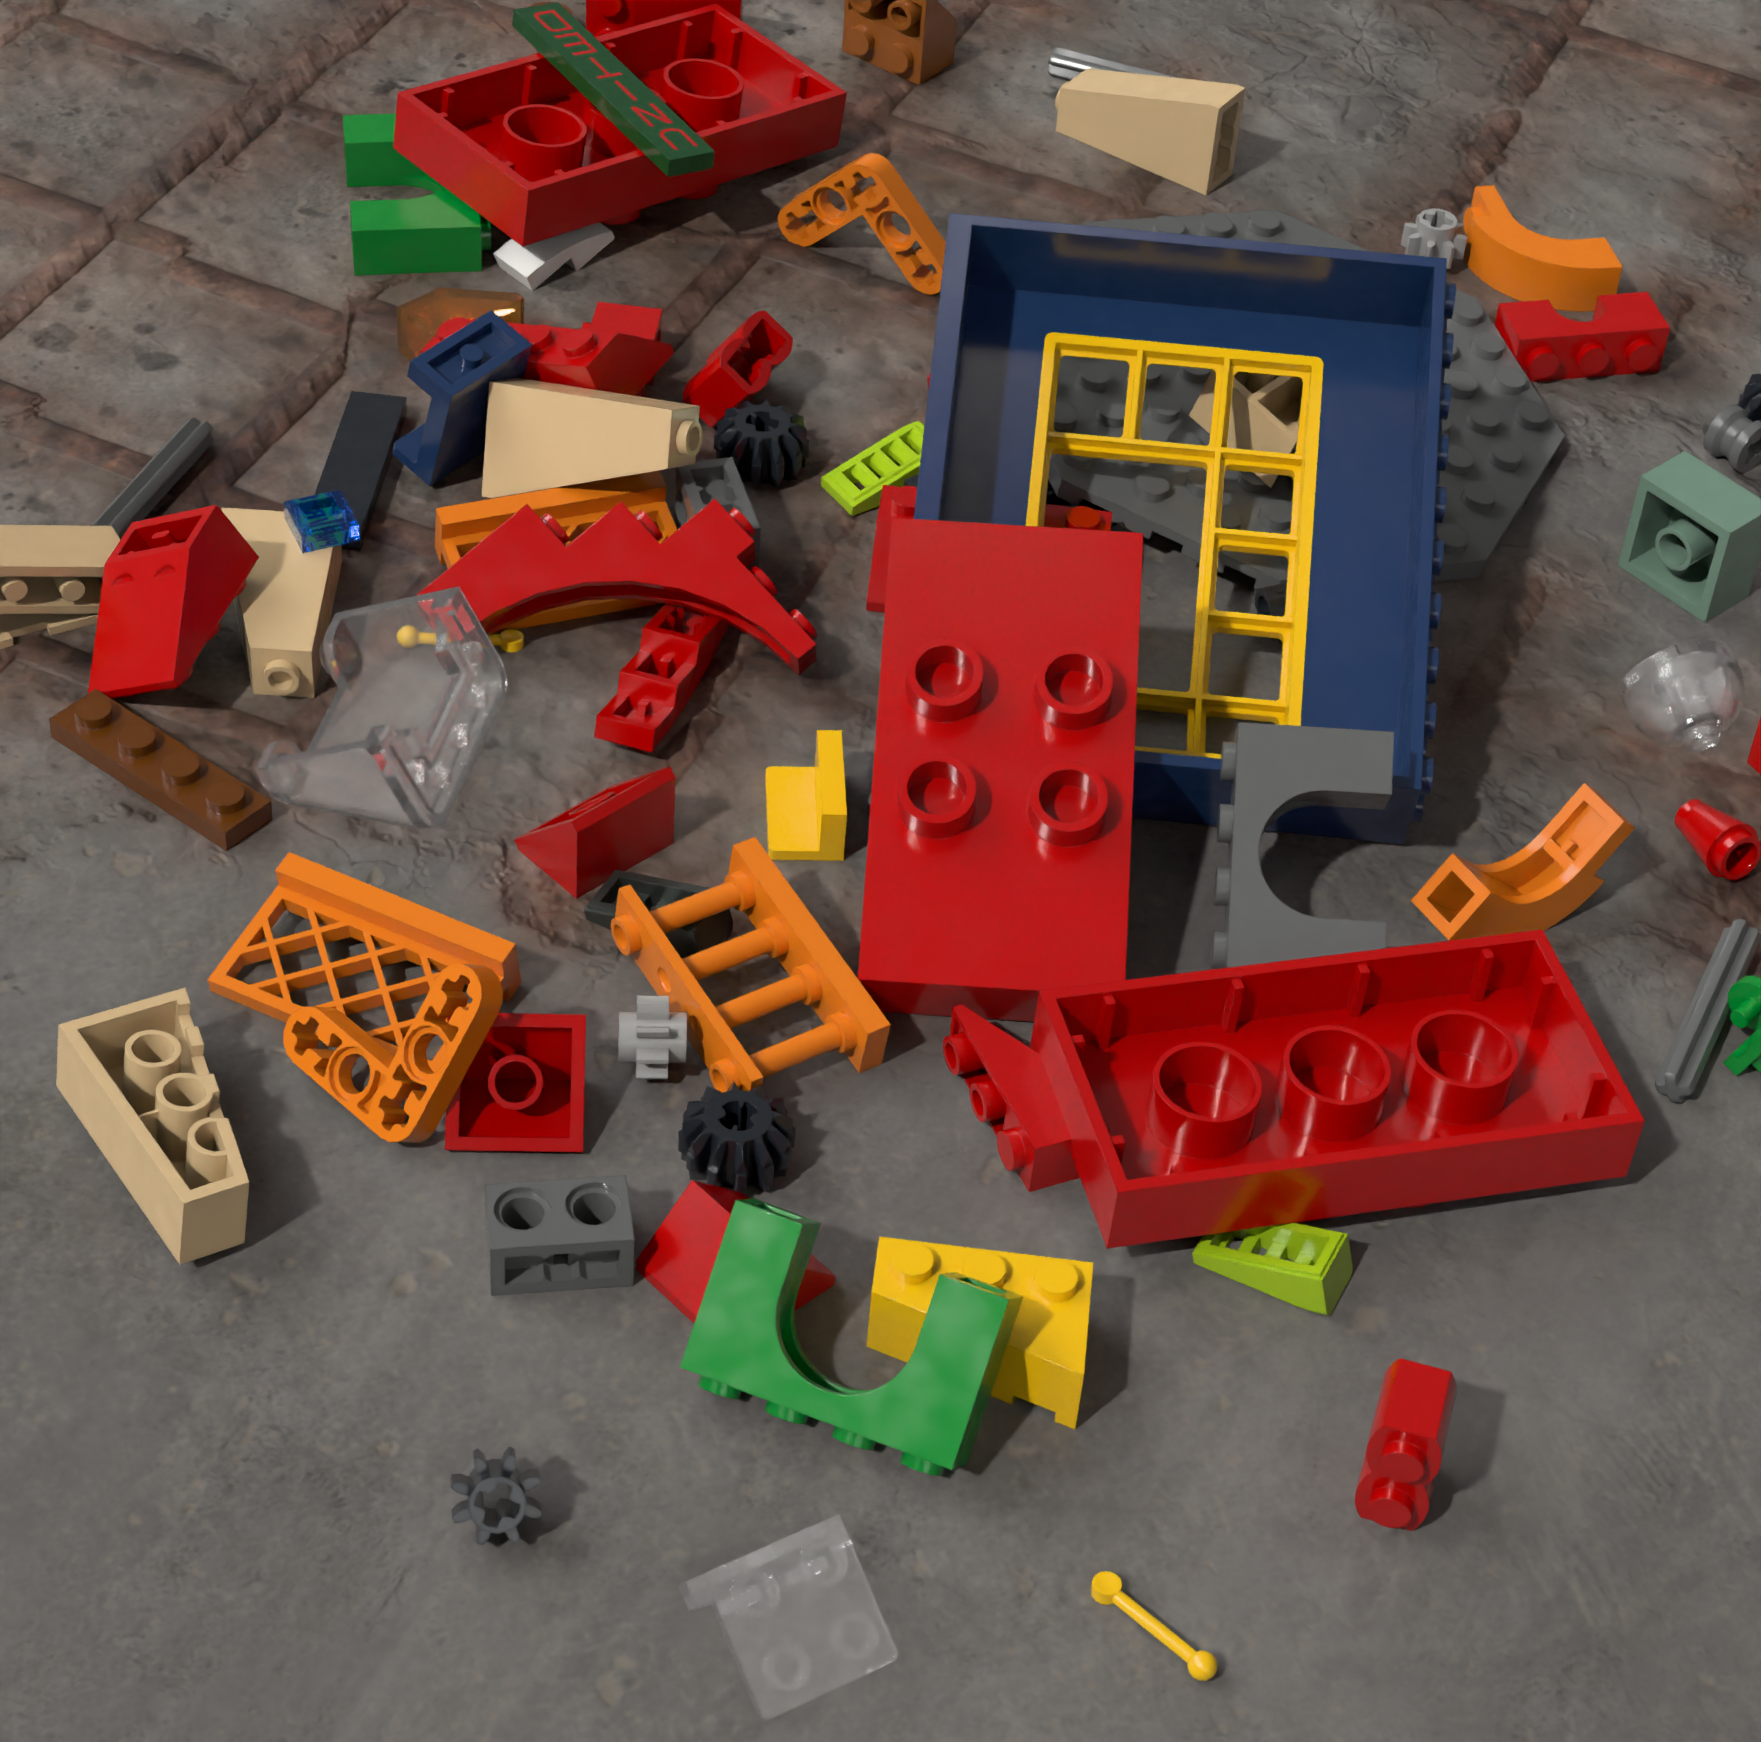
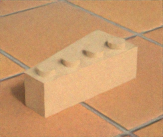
(158, 1119)

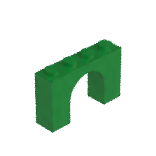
(405, 234)
(751, 1345)

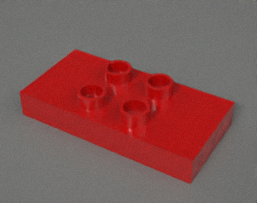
(548, 162)
(1001, 767)
(1331, 1086)

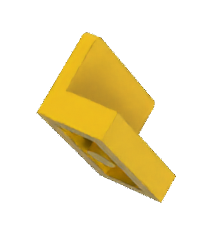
(808, 805)

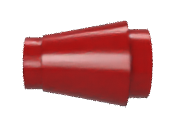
(1720, 841)

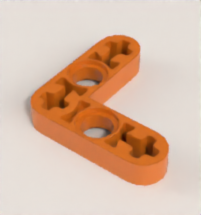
(876, 204)
(407, 1072)

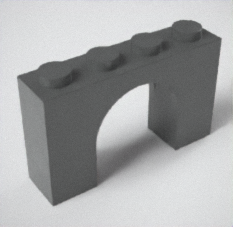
(1270, 775)

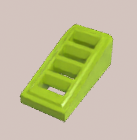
(891, 458)
(1310, 1282)

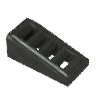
(658, 893)

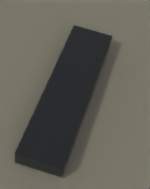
(363, 453)

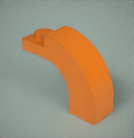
(1533, 264)
(1533, 885)

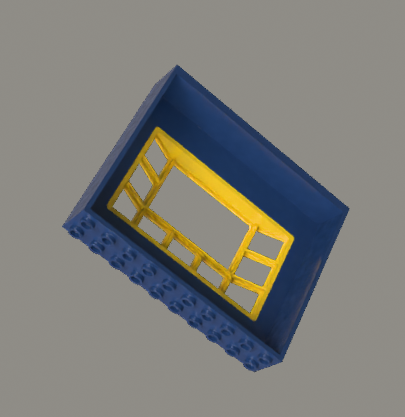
(1364, 469)

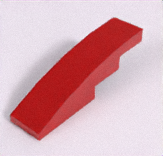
(660, 677)

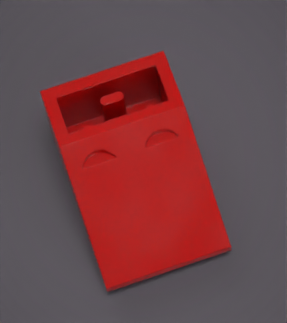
(165, 599)

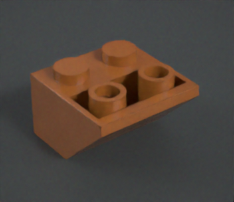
(900, 36)

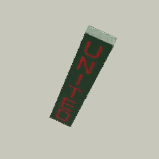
(613, 89)

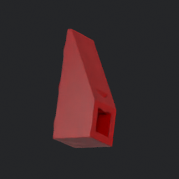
(1014, 1096)

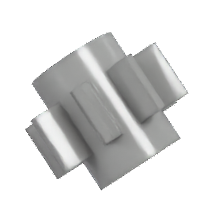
(1435, 235)
(652, 1037)

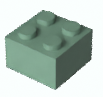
(1693, 536)

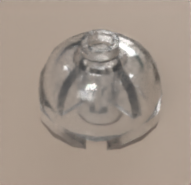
(1685, 697)

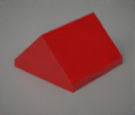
(605, 832)
(523, 1087)
(687, 1244)

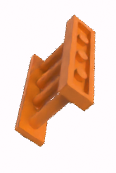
(782, 931)

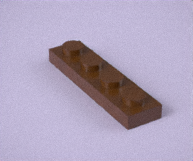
(161, 769)

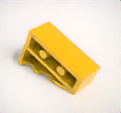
(1050, 1332)

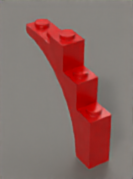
(699, 566)

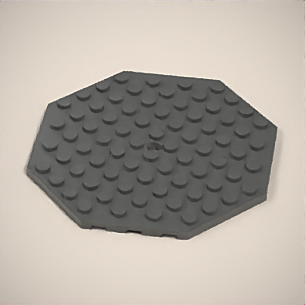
(1494, 426)

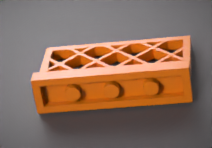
(575, 509)
(367, 914)

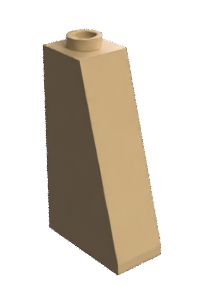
(1156, 122)
(576, 435)
(283, 604)

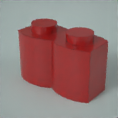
(738, 367)
(1405, 1444)

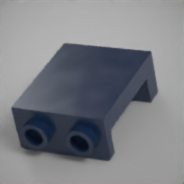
(458, 381)

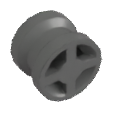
(1735, 437)

